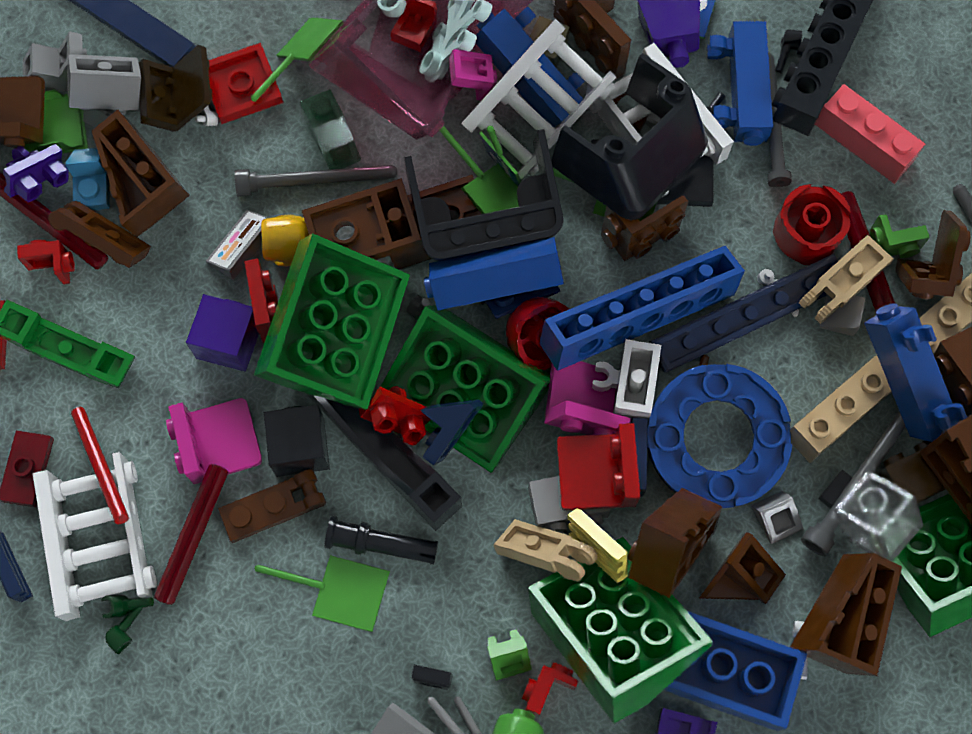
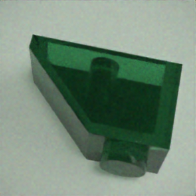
(330, 130)

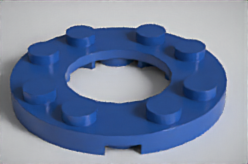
(760, 405)

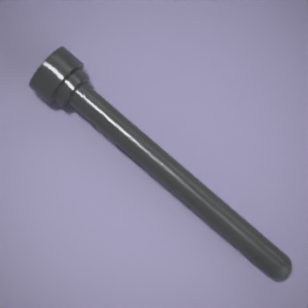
(249, 182)
(821, 536)

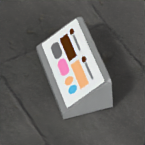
(238, 245)

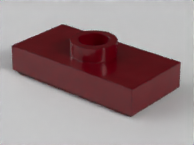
(27, 456)

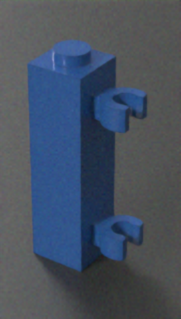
(507, 42)
(750, 81)
(494, 274)
(913, 371)

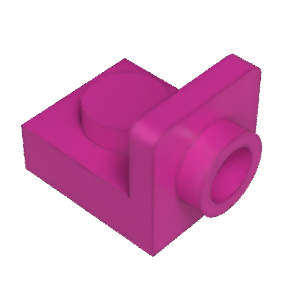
(472, 71)

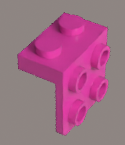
(577, 406)
(214, 436)

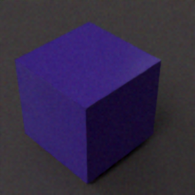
(223, 333)

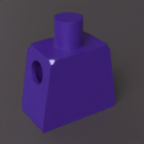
(672, 27)

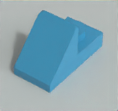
(89, 179)

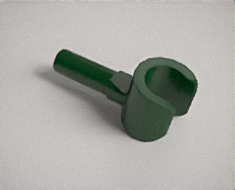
(121, 605)
(117, 637)

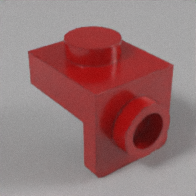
(415, 24)
(47, 254)
(537, 691)

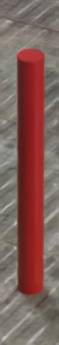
(100, 466)

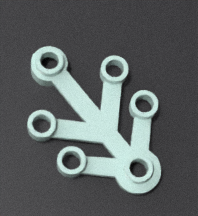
(460, 16)

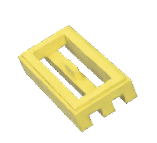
(611, 555)

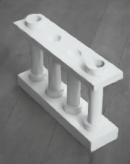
(529, 67)
(620, 123)
(63, 561)

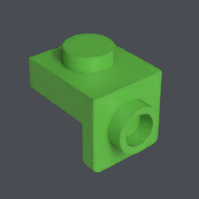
(902, 242)

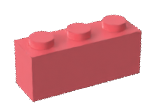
(869, 133)

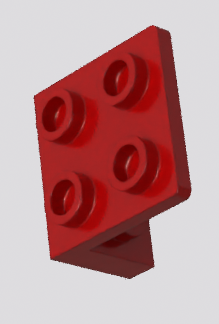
(599, 470)

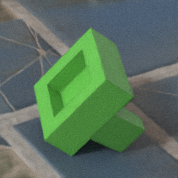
(509, 656)

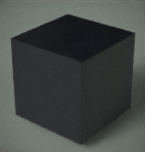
(296, 440)

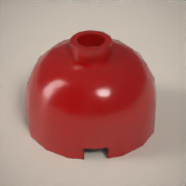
(525, 330)

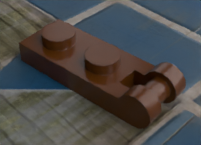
(99, 233)
(271, 506)

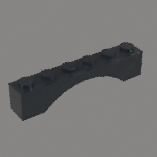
(397, 463)

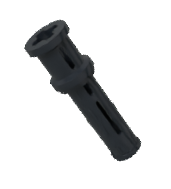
(363, 539)

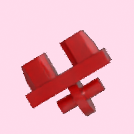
(394, 412)

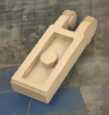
(848, 276)
(545, 549)

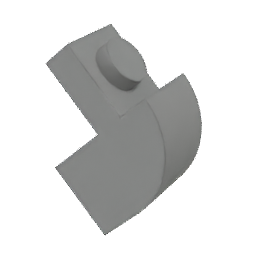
(53, 62)

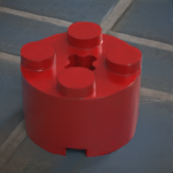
(812, 223)

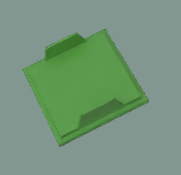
(61, 125)

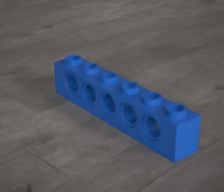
(640, 307)

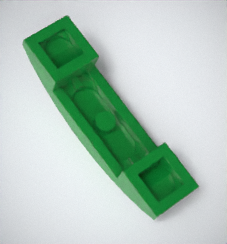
(63, 346)

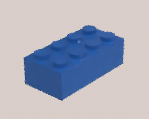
(743, 675)

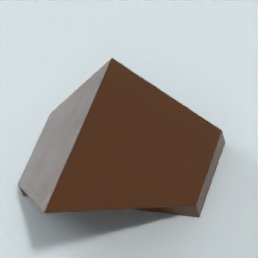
(745, 574)

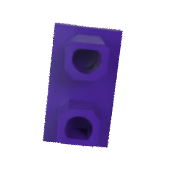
(31, 168)

